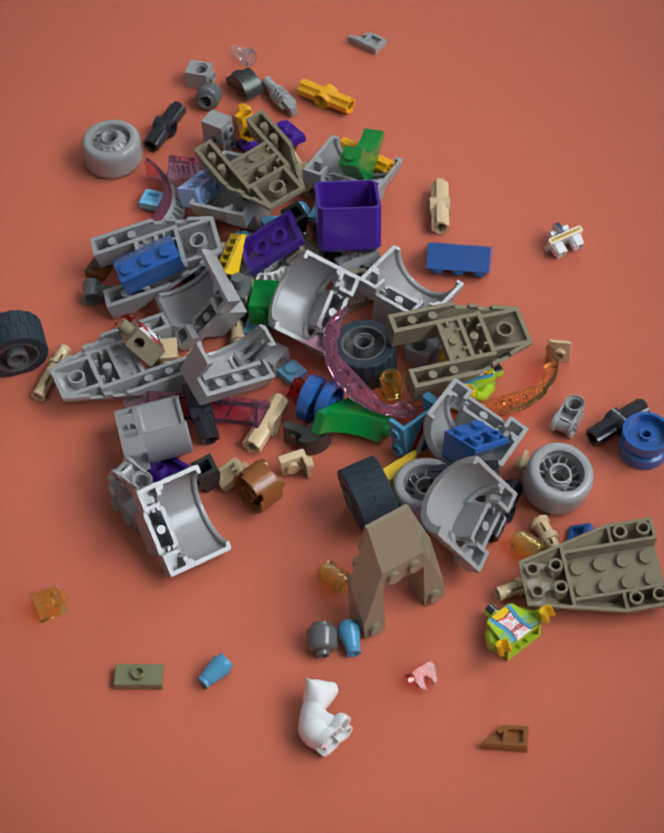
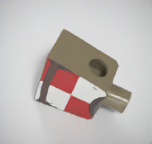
(141, 340)

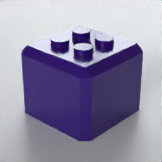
(347, 215)

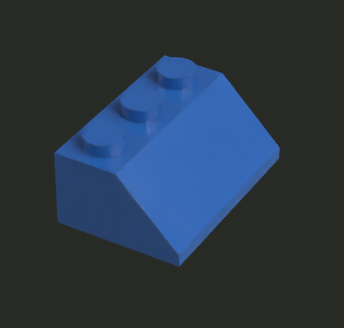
(459, 258)
(148, 264)

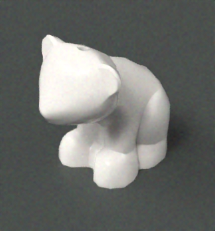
(317, 726)

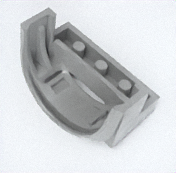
(216, 374)

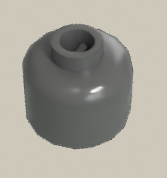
(208, 96)
(321, 639)

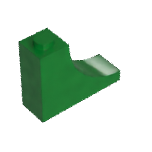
(361, 160)
(260, 300)
(353, 419)

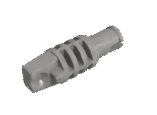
(280, 96)

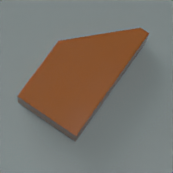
(508, 739)

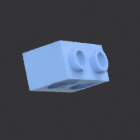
(200, 188)

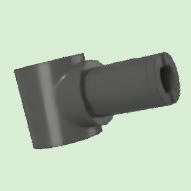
(93, 291)

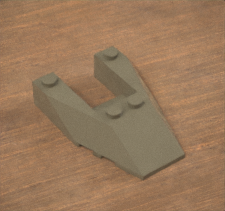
(263, 174)
(470, 336)
(388, 552)

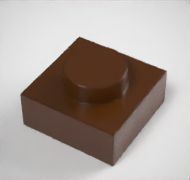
(95, 271)

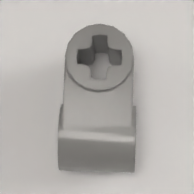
(569, 416)
(130, 474)

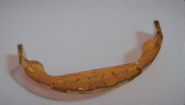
(525, 397)

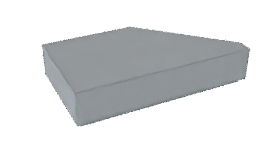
(368, 42)

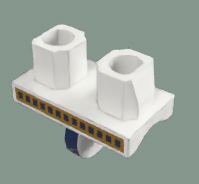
(561, 236)

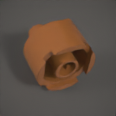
(259, 486)

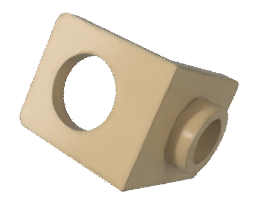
(562, 349)

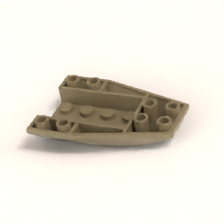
(598, 571)

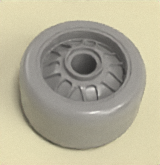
(112, 149)
(557, 478)
(412, 483)

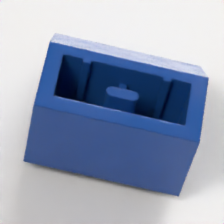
(472, 440)

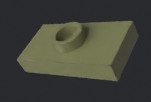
(139, 676)

